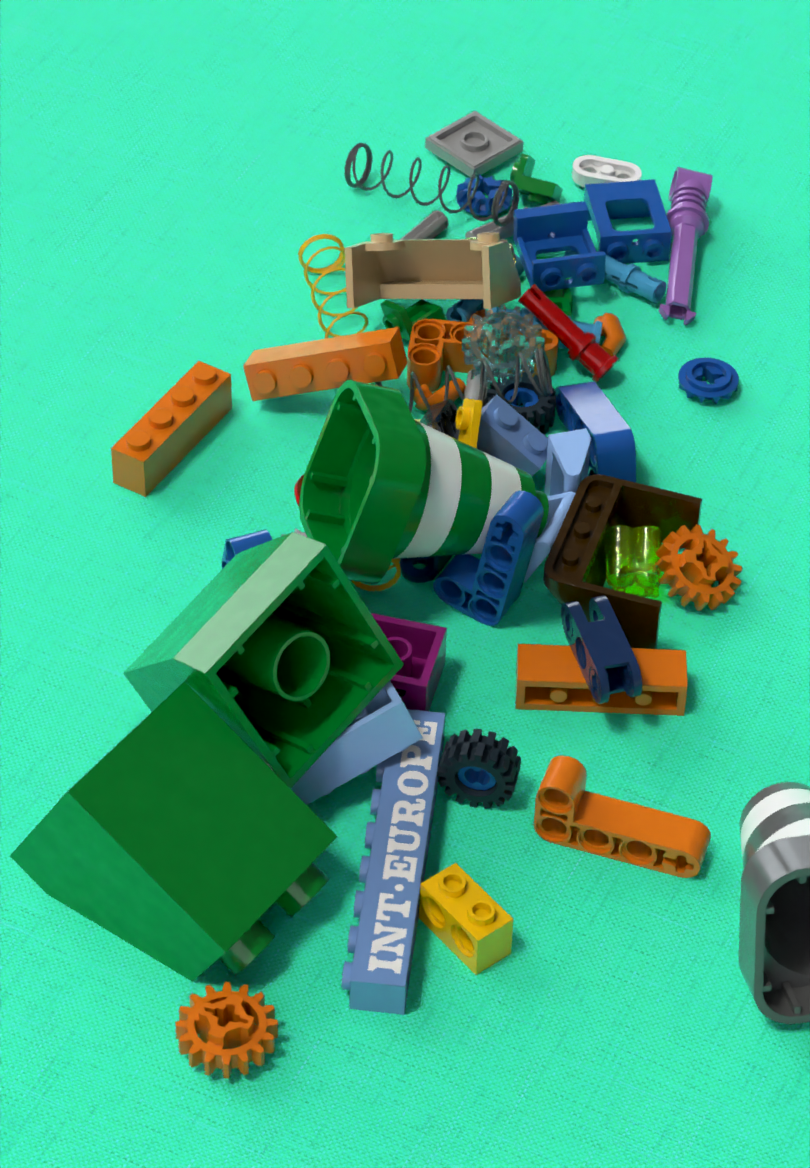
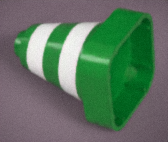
(398, 487)

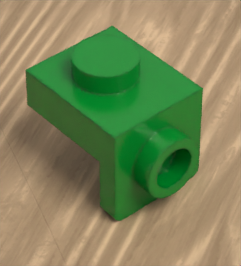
(538, 190)
(405, 318)

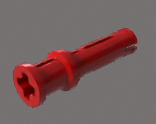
(580, 344)

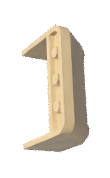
(431, 270)

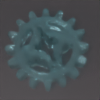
(493, 333)

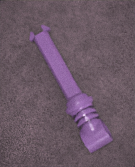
(688, 223)

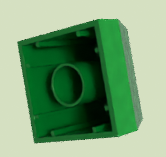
(274, 652)
(180, 842)

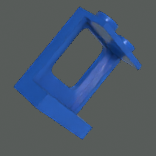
(624, 201)
(556, 230)

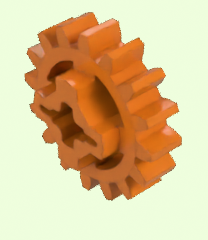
(698, 567)
(226, 1029)

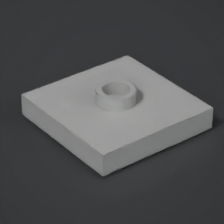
(474, 144)

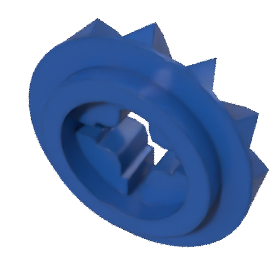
(479, 203)
(720, 375)

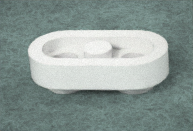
(596, 169)

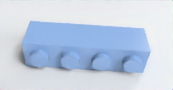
(370, 738)

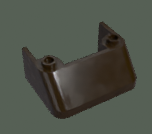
(578, 556)

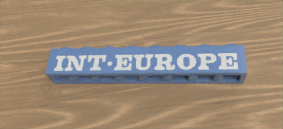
(394, 872)

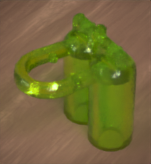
(633, 559)

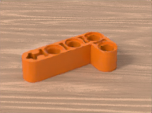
(439, 344)
(613, 826)

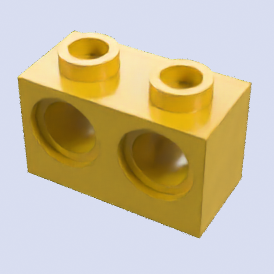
(465, 918)

